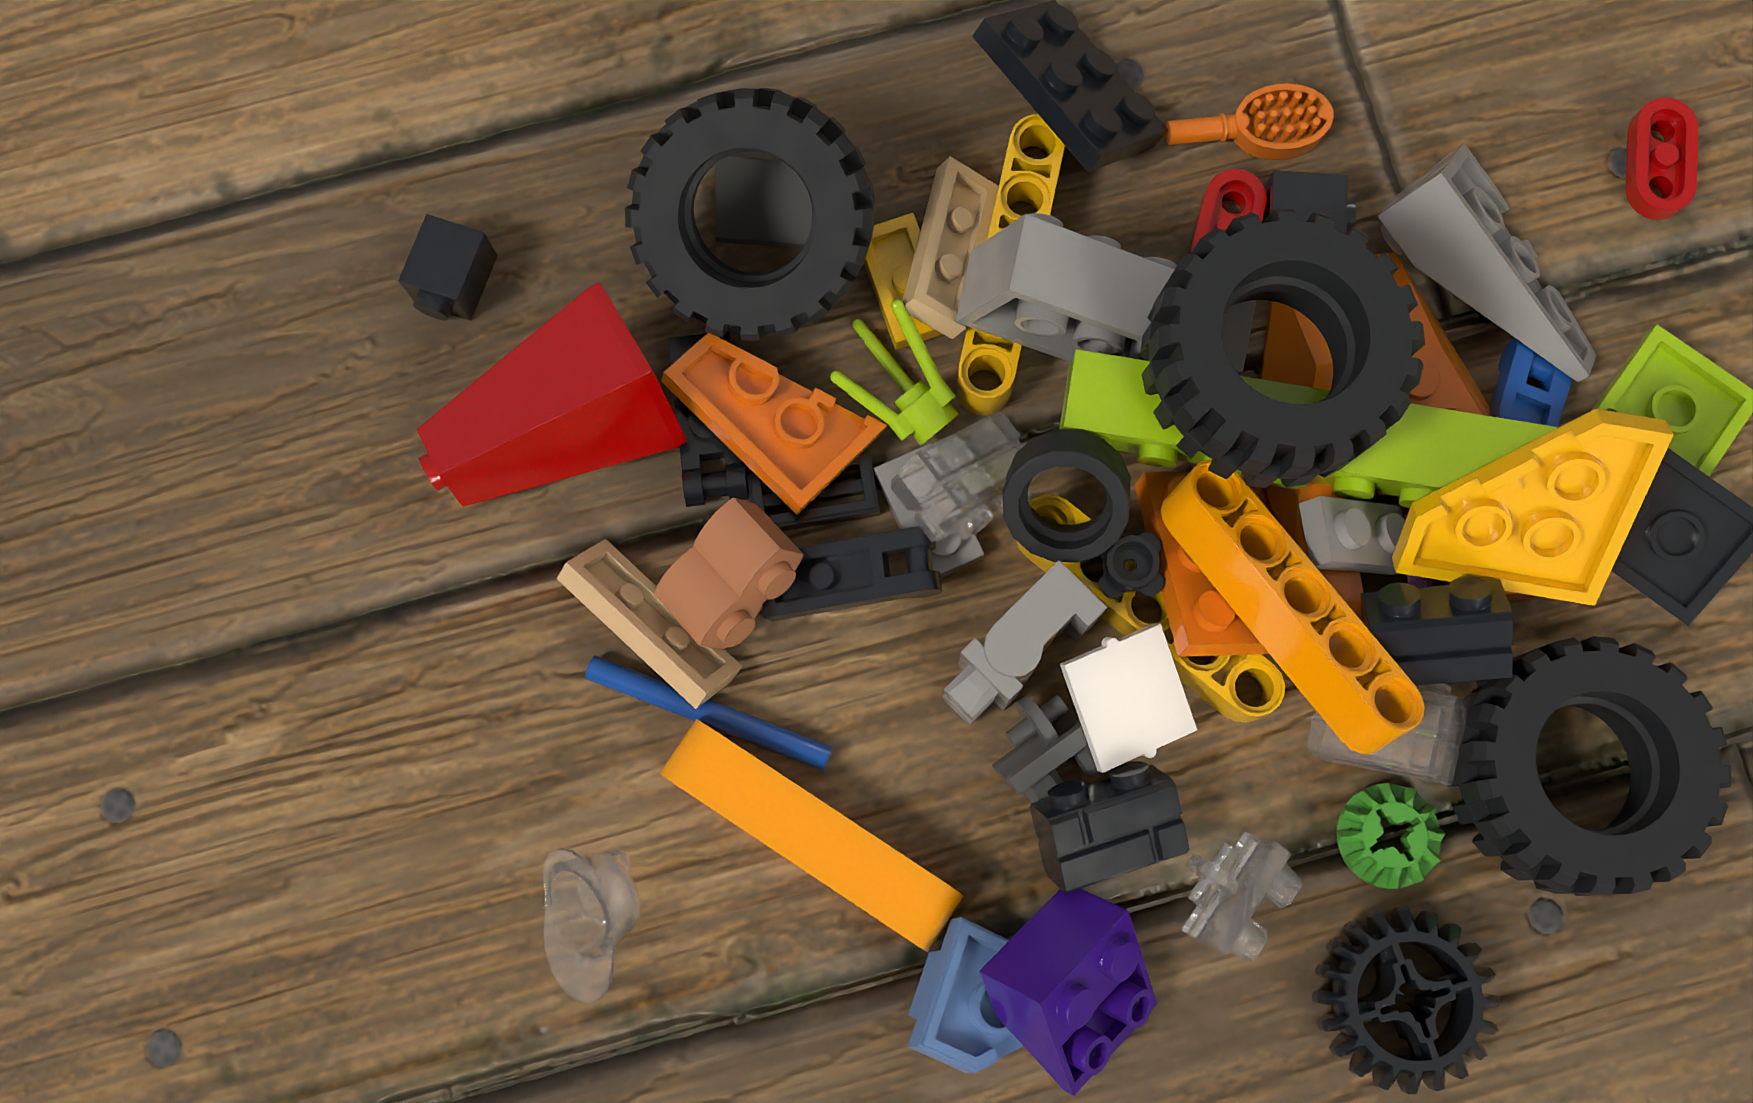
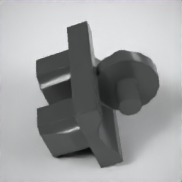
(1042, 744)

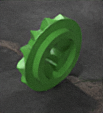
(1360, 827)

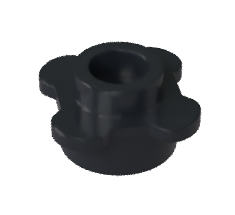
(1144, 579)

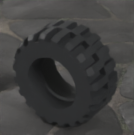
(667, 231)
(1332, 284)
(1668, 753)

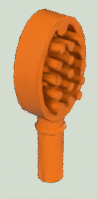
(1268, 124)

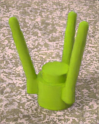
(921, 408)

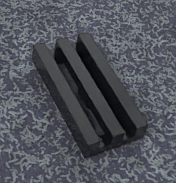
(827, 514)

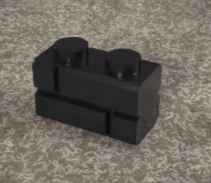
(1444, 630)
(1109, 826)

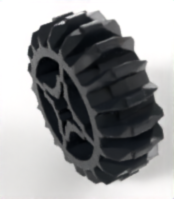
(1459, 985)

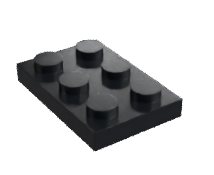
(1070, 83)
(1685, 539)

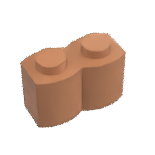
(729, 574)

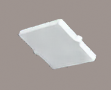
(1128, 697)

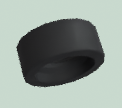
(1067, 541)

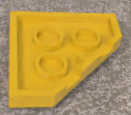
(1542, 514)

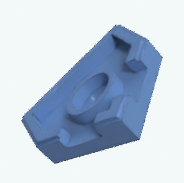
(953, 1005)

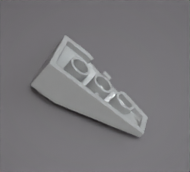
(1456, 235)

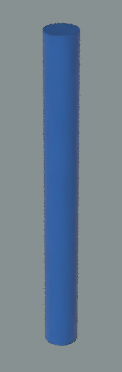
(710, 713)

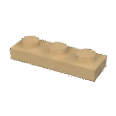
(952, 227)
(628, 606)

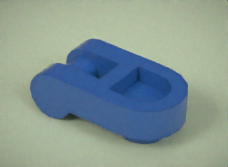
(1521, 401)

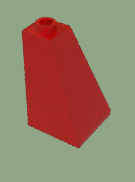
(552, 409)

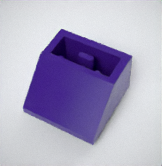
(1071, 985)

